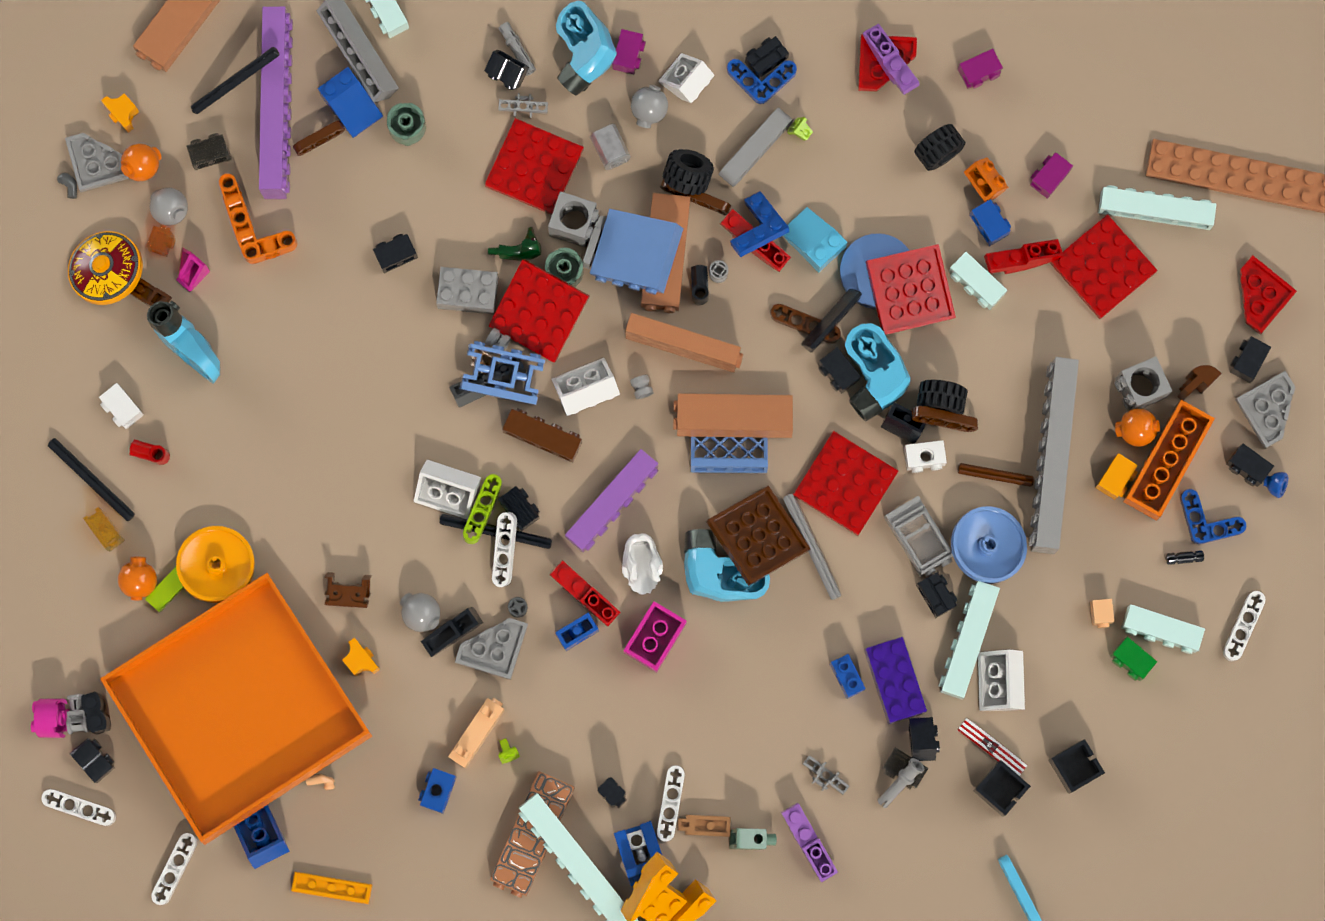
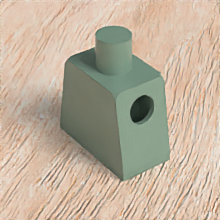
(744, 839)

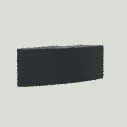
(452, 631)

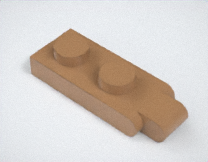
(705, 825)

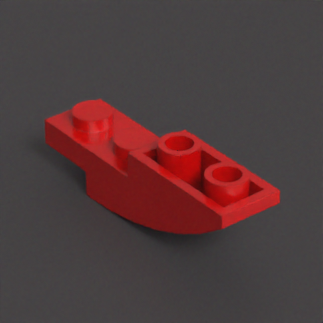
(769, 253)
(1024, 258)
(584, 593)

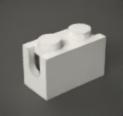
(121, 406)

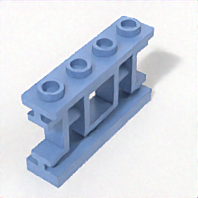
(499, 388)

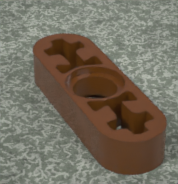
(318, 138)

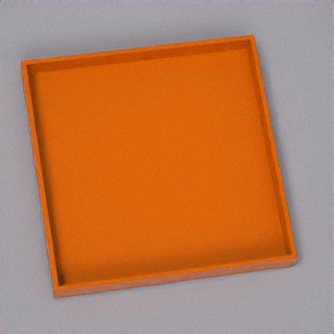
(235, 708)

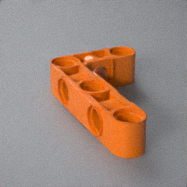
(266, 247)

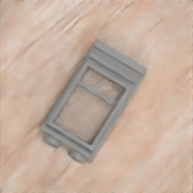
(919, 537)

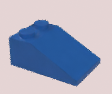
(350, 102)
(261, 837)

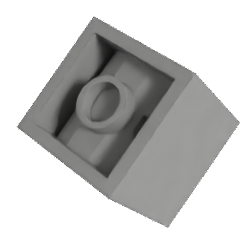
(568, 203)
(1153, 371)

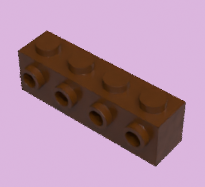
(541, 435)

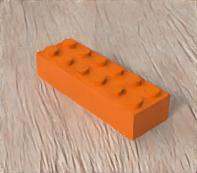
(1168, 460)

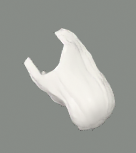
(641, 563)

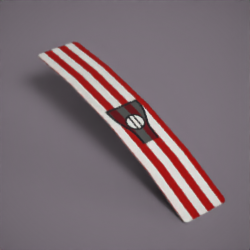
(991, 746)

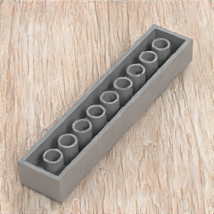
(1054, 455)

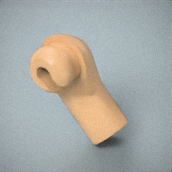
(321, 779)

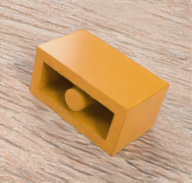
(1117, 476)

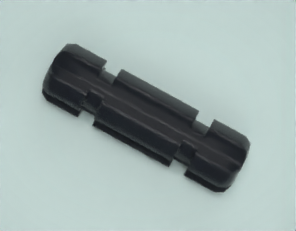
(1185, 557)

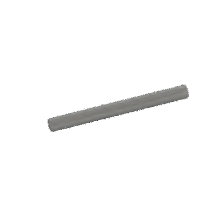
(814, 552)

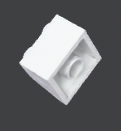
(686, 77)

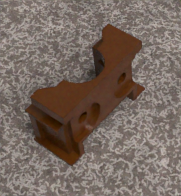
(347, 595)

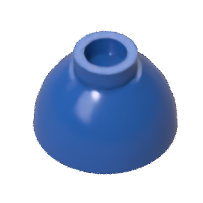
(1277, 483)

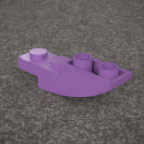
(890, 60)
(809, 842)

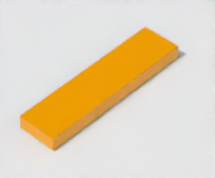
(331, 887)

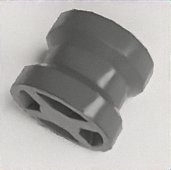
(516, 604)

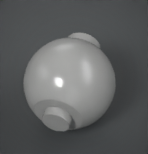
(649, 106)
(168, 206)
(420, 612)

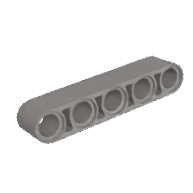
(755, 147)

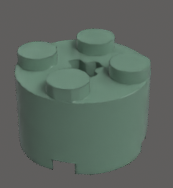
(410, 114)
(569, 258)

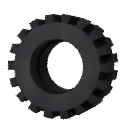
(939, 147)
(688, 171)
(942, 395)

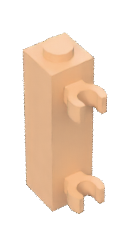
(477, 732)

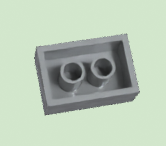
(467, 290)

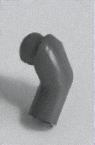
(70, 183)

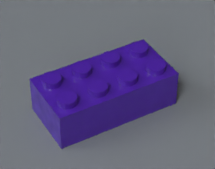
(895, 680)

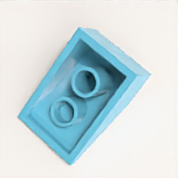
(815, 239)

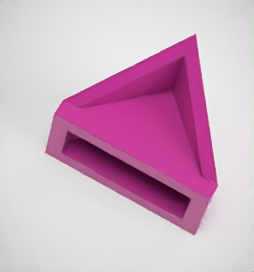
(191, 270)

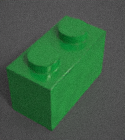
(1133, 659)

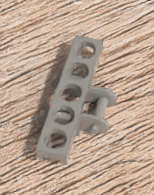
(529, 104)
(819, 774)

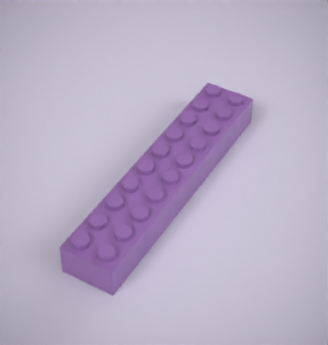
(275, 105)

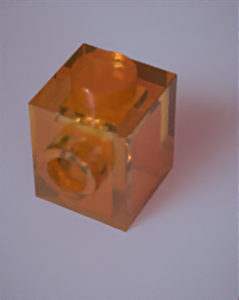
(161, 240)

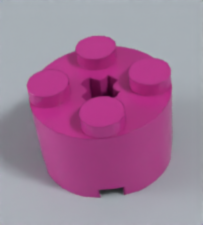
(49, 718)

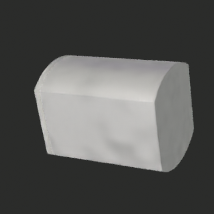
(610, 147)

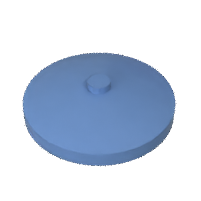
(853, 265)
(989, 544)

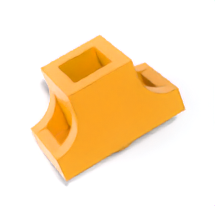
(121, 110)
(360, 659)

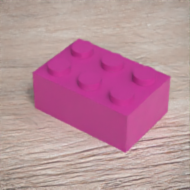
(655, 637)

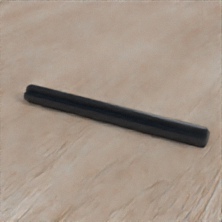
(235, 80)
(83, 472)
(490, 530)

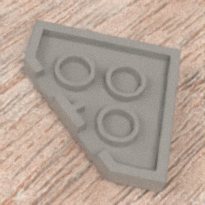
(93, 162)
(1268, 408)
(494, 649)

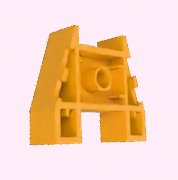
(659, 901)

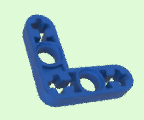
(759, 86)
(1206, 528)

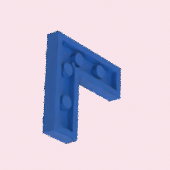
(771, 226)

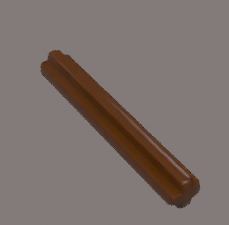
(994, 474)

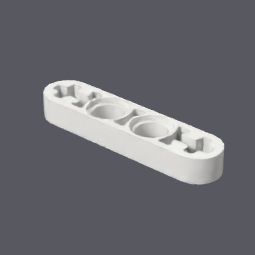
(504, 549)
(1246, 627)
(668, 803)
(78, 808)
(176, 870)

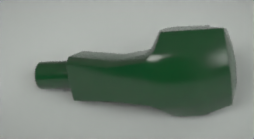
(528, 249)

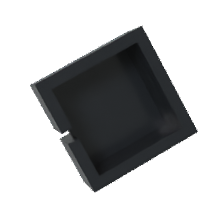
(1074, 766)
(1001, 787)

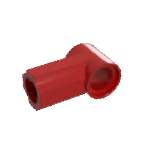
(148, 452)

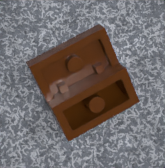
(1200, 379)

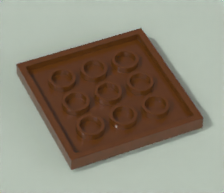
(758, 535)

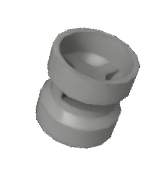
(716, 274)
(498, 339)
(642, 387)

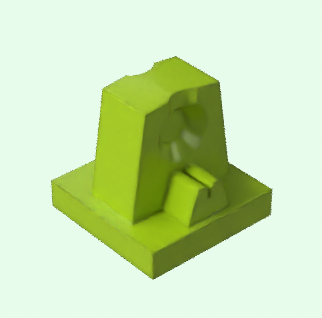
(800, 128)
(508, 754)

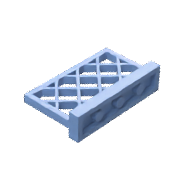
(732, 464)

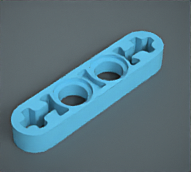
(1018, 888)

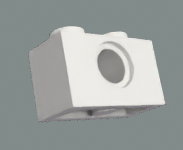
(933, 449)

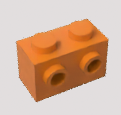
(986, 179)

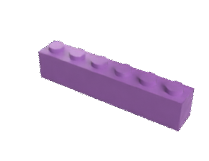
(612, 500)

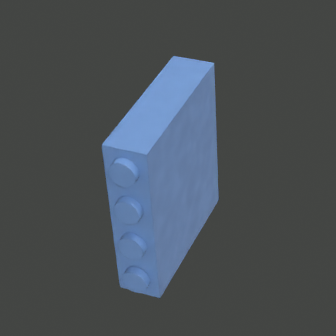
(636, 251)

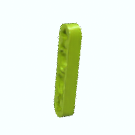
(483, 509)

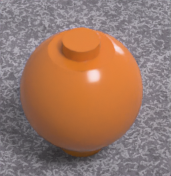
(140, 162)
(1137, 427)
(137, 578)

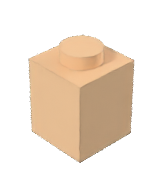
(1102, 612)

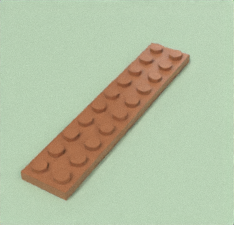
(1237, 175)

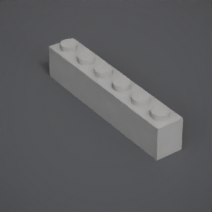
(357, 49)

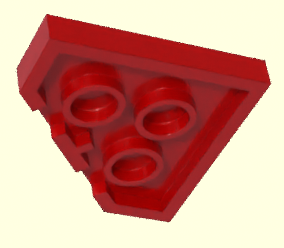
(871, 74)
(1262, 294)

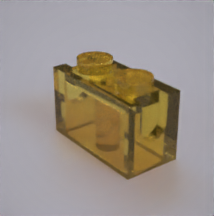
(104, 529)

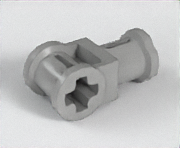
(76, 715)

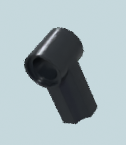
(699, 281)

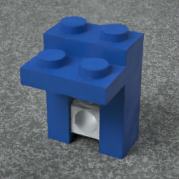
(625, 847)

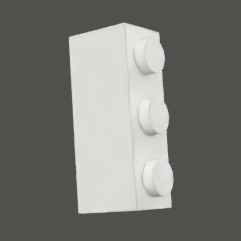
(585, 386)
(446, 489)
(1001, 680)

